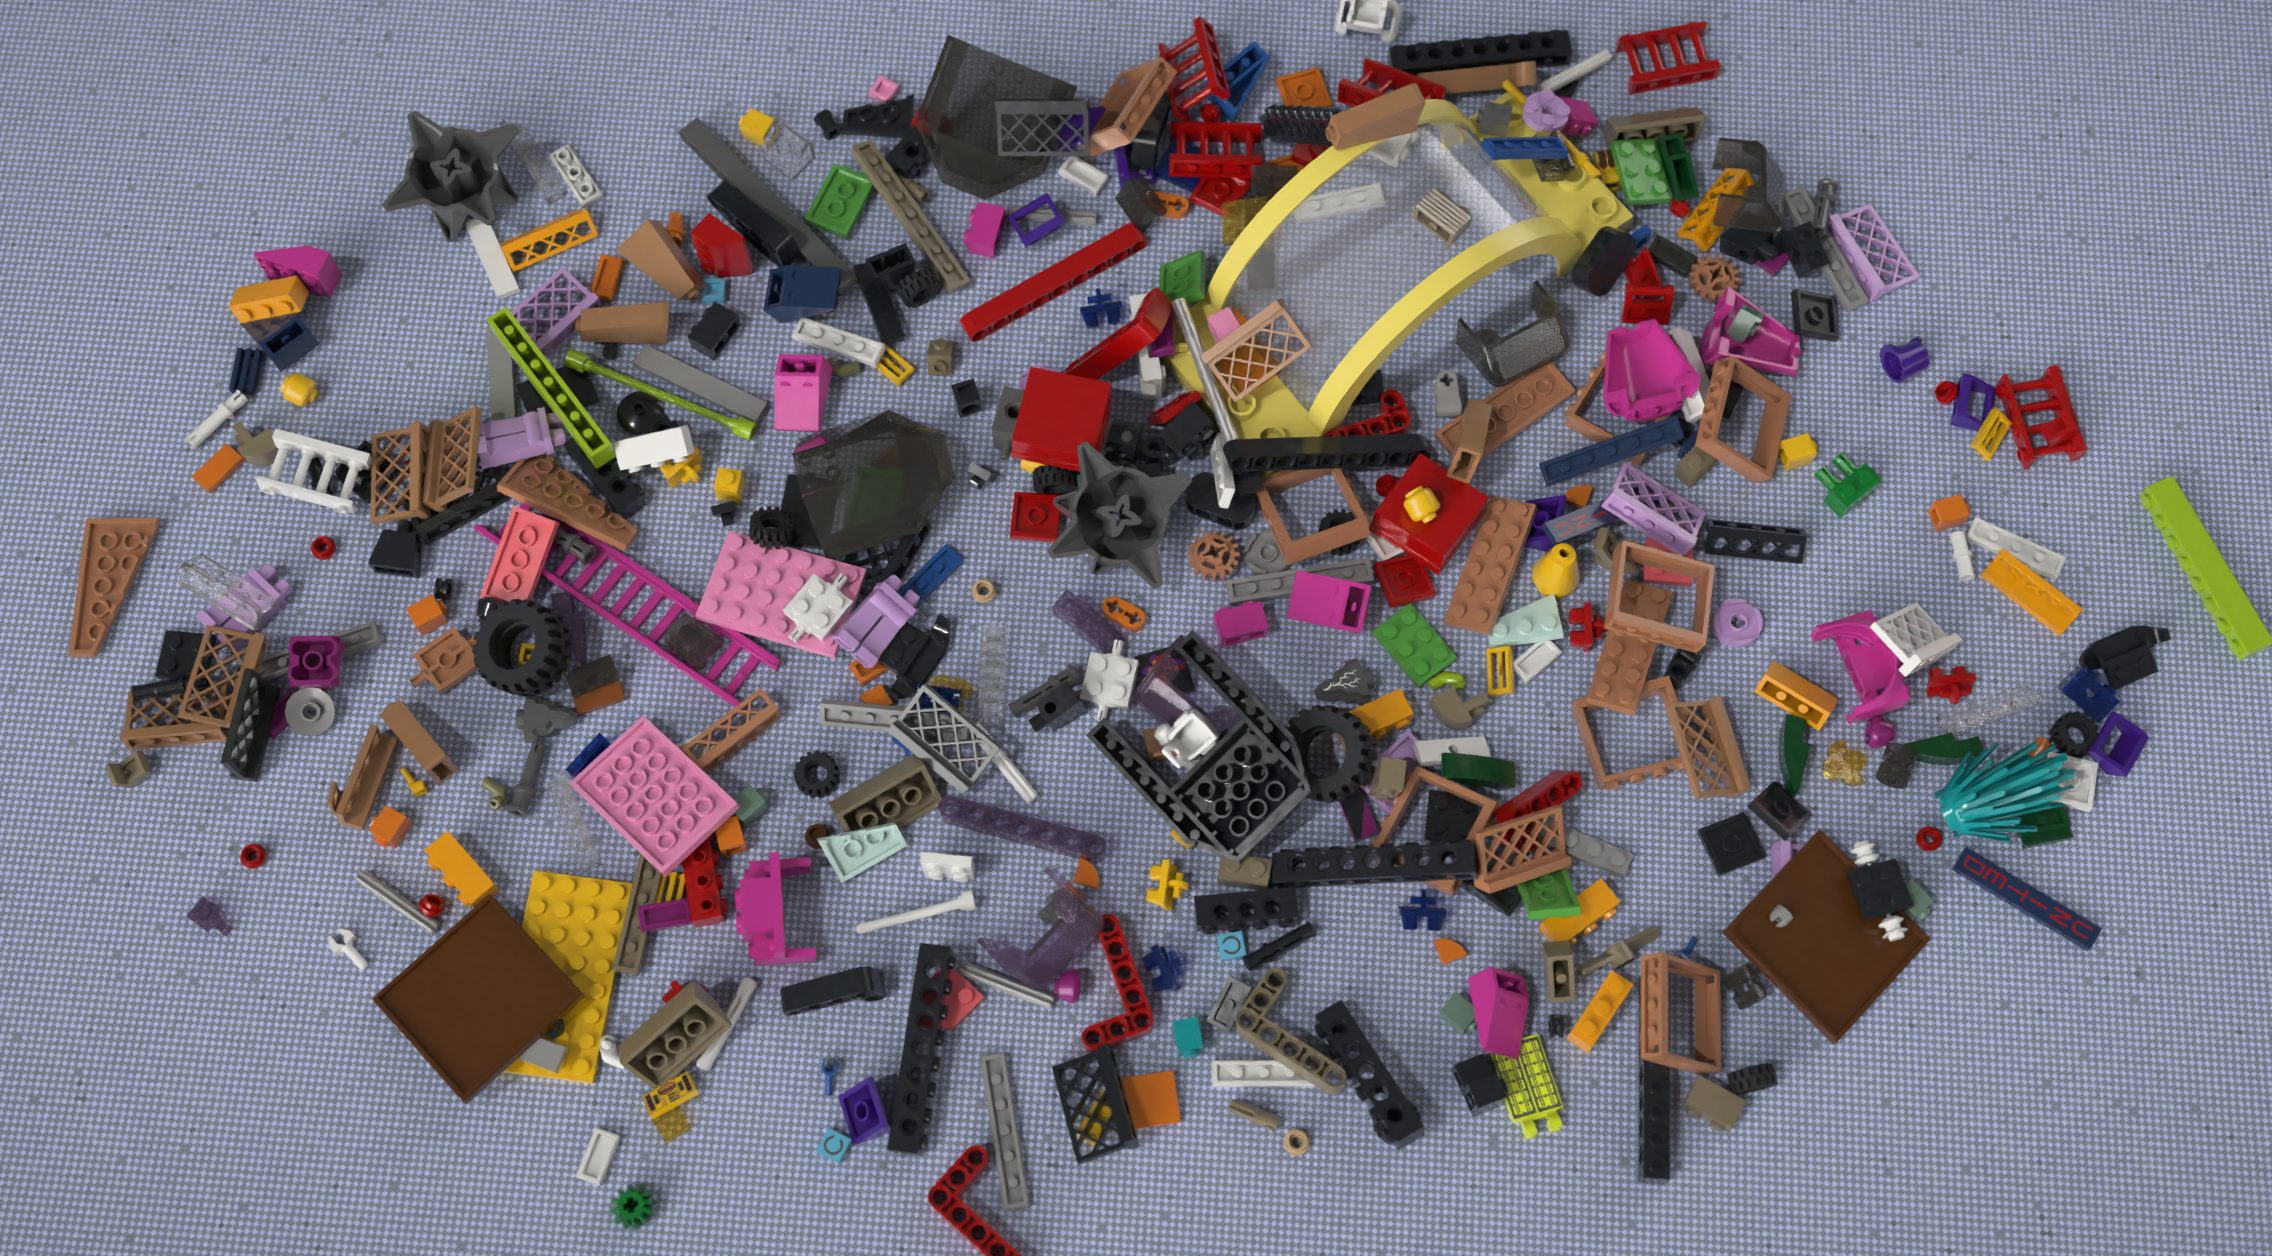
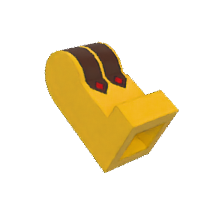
(1605, 164)

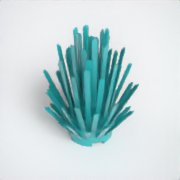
(1985, 801)

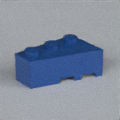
(1242, 76)

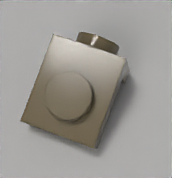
(940, 357)
(129, 771)

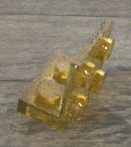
(1238, 215)

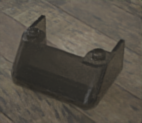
(1761, 204)
(1521, 351)

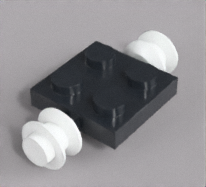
(1879, 890)

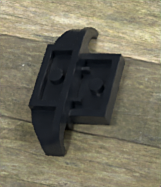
(2124, 654)
(915, 656)

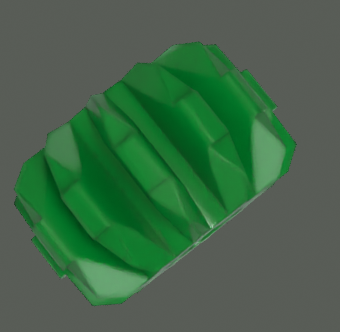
(625, 1202)

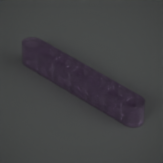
(1014, 820)

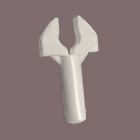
(348, 948)

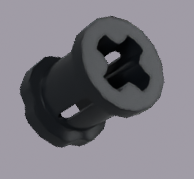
(827, 124)

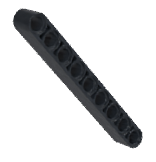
(1324, 452)

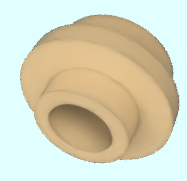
(980, 585)
(1299, 1134)

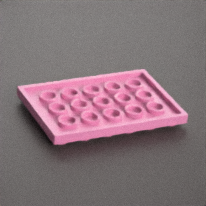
(757, 583)
(654, 795)

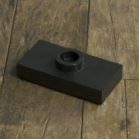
(1672, 255)

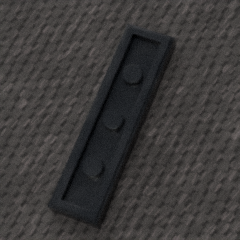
(879, 307)

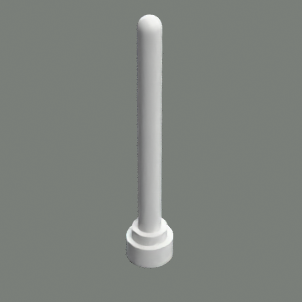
(964, 902)

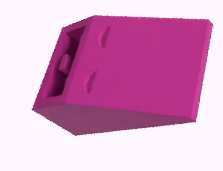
(311, 265)
(801, 392)
(1328, 601)
(1500, 1010)

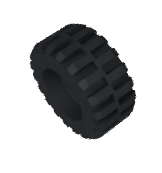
(496, 639)
(1358, 751)

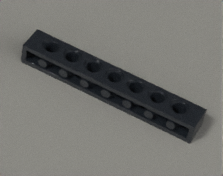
(1557, 53)
(1298, 123)
(1360, 874)
(928, 957)
(1653, 1113)

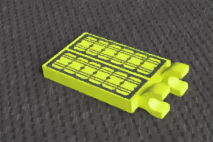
(1530, 1087)

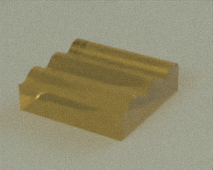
(671, 1124)

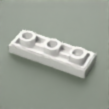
(580, 184)
(1429, 751)

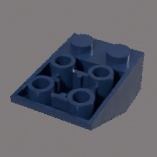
(801, 291)
(282, 338)

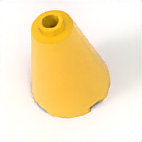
(1557, 571)

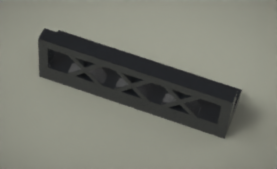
(1758, 532)

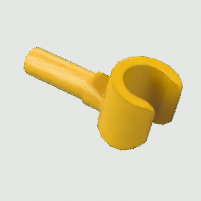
(418, 787)

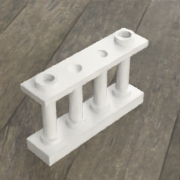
(312, 448)

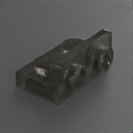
(1554, 169)
(1270, 179)
(1140, 202)
(692, 640)
(591, 676)

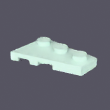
(1528, 624)
(860, 849)

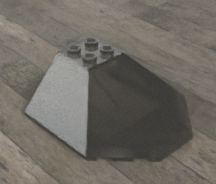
(961, 119)
(871, 480)

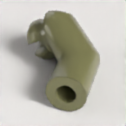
(843, 370)
(498, 791)

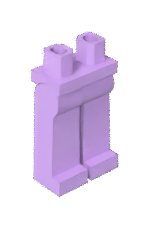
(519, 438)
(261, 580)
(876, 621)

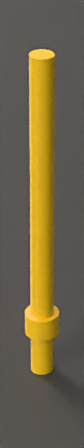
(1580, 158)

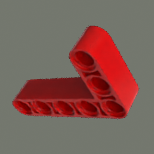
(1127, 340)
(1124, 988)
(954, 1203)

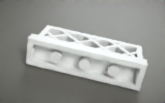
(1925, 652)

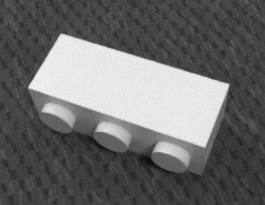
(654, 448)

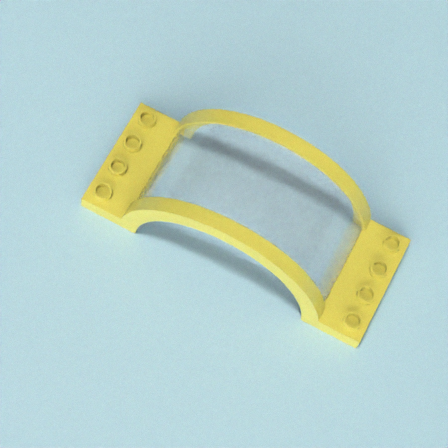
(1367, 273)

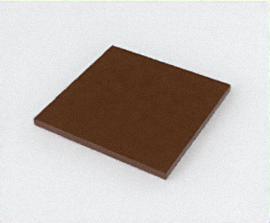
(1826, 955)
(478, 998)

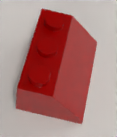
(721, 249)

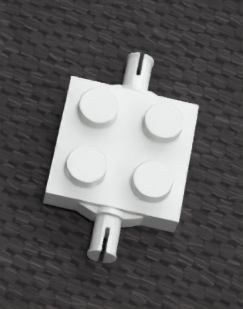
(818, 607)
(1109, 680)

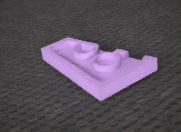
(1402, 750)

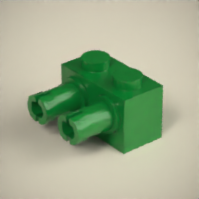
(1847, 493)

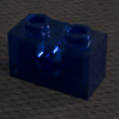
(2099, 704)

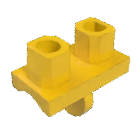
(684, 470)
(1170, 885)

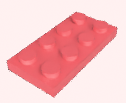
(520, 556)

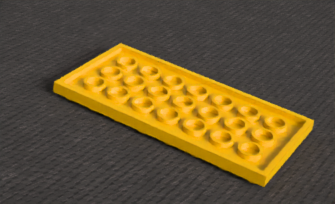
(580, 930)

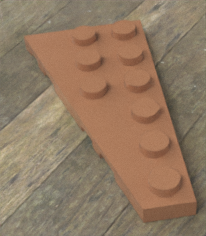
(564, 497)
(107, 568)

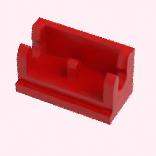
(1643, 272)

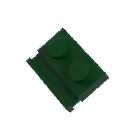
(2051, 825)

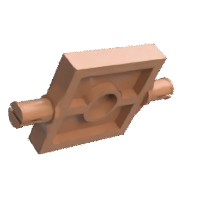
(445, 661)

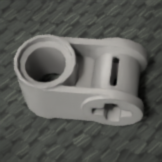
(1447, 398)

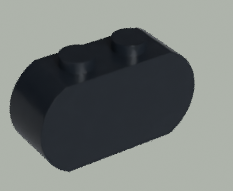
(1603, 261)
(1203, 502)

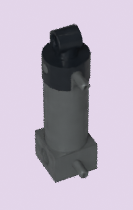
(1121, 439)

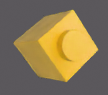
(755, 126)
(1797, 451)
(729, 485)

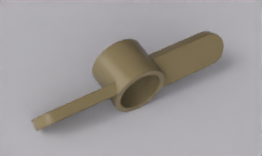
(1621, 952)

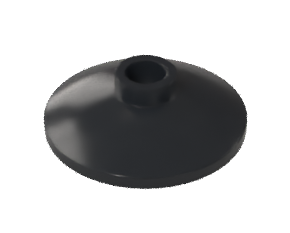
(634, 421)

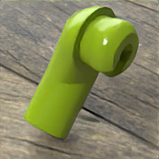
(1447, 677)

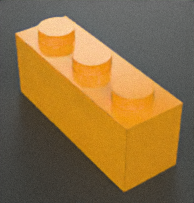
(268, 299)
(1796, 695)
(1384, 715)
(459, 870)
(1595, 904)
(1599, 1011)

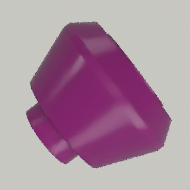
(1878, 732)
(1068, 986)

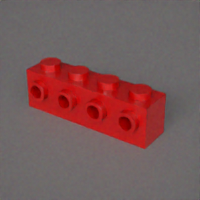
(704, 885)

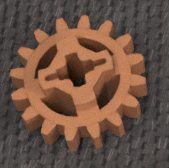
(1706, 270)
(1207, 563)

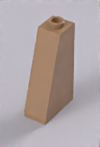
(1377, 119)
(662, 260)
(625, 324)
(1469, 441)
(418, 742)

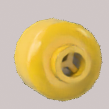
(299, 389)
(1421, 504)

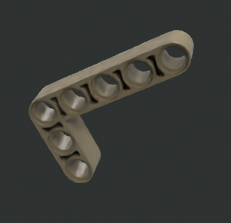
(1284, 1039)

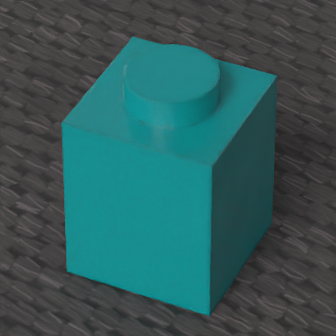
(1187, 1037)

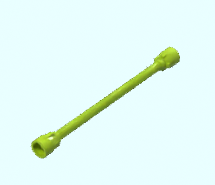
(580, 362)

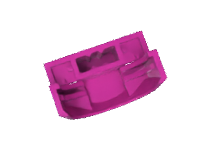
(1870, 665)
(762, 911)

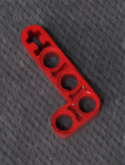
(1384, 422)
(1547, 792)

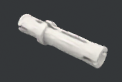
(216, 419)

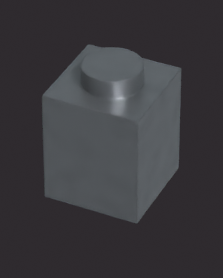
(1494, 119)

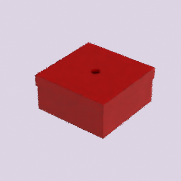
(1058, 416)
(1441, 537)

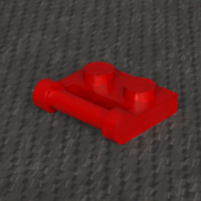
(1647, 309)

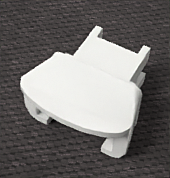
(1369, 17)

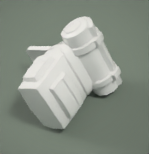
(1189, 738)

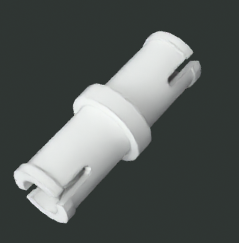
(1962, 556)

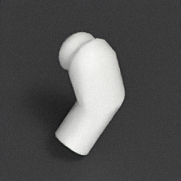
(609, 1051)

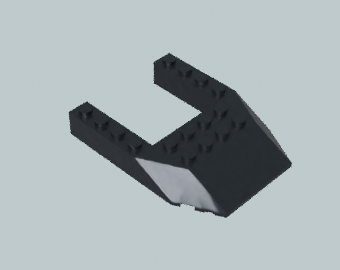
(1238, 786)

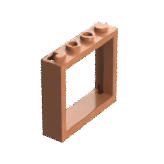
(1130, 104)
(1771, 425)
(1586, 428)
(1319, 542)
(1654, 630)
(1651, 688)
(1401, 802)
(1655, 1013)

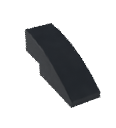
(1503, 900)

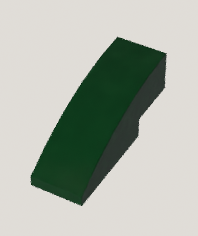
(1678, 167)
(1944, 749)
(1792, 752)
(1478, 771)

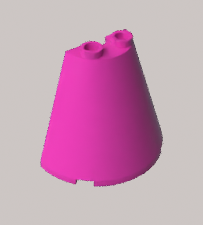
(1769, 350)
(1646, 373)

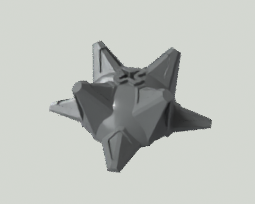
(454, 173)
(1137, 502)

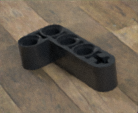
(1148, 138)
(833, 989)

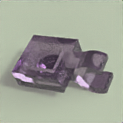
(208, 916)

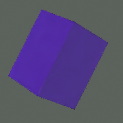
(1077, 121)
(1548, 509)
(864, 1111)

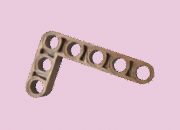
(1484, 78)

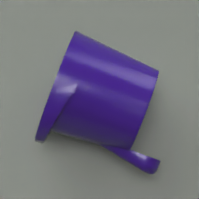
(1904, 360)

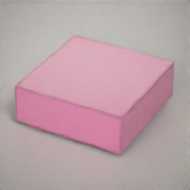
(884, 90)

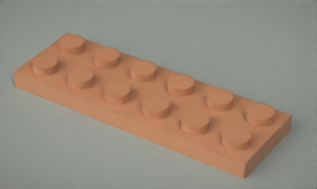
(1515, 407)
(1490, 565)
(1627, 658)

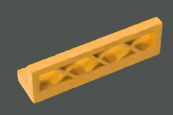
(544, 231)
(1706, 233)
(2031, 592)

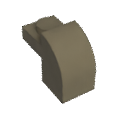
(256, 450)
(1604, 547)
(1453, 712)

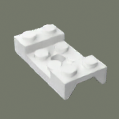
(1151, 374)

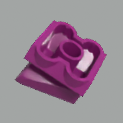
(315, 661)

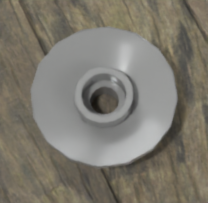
(298, 711)

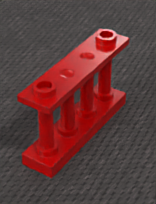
(1212, 69)
(1671, 77)
(1388, 78)
(1214, 165)
(2058, 400)

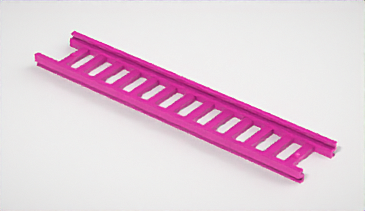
(661, 590)

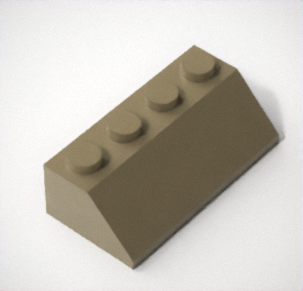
(1655, 125)
(893, 795)
(674, 1036)

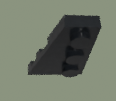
(881, 120)

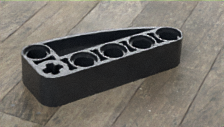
(755, 225)

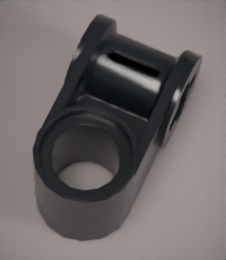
(1684, 663)

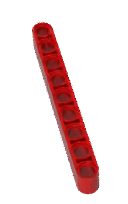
(1053, 282)

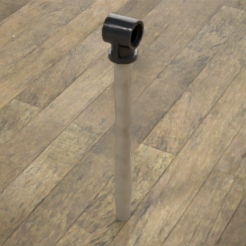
(1245, 482)

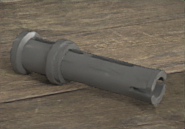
(1824, 201)
(573, 544)
(1018, 706)
(525, 789)

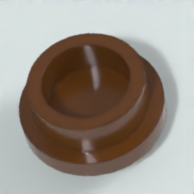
(813, 833)

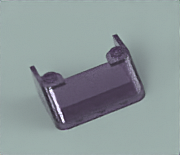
(1167, 703)
(1059, 946)

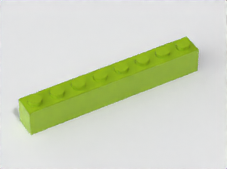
(551, 387)
(2206, 568)

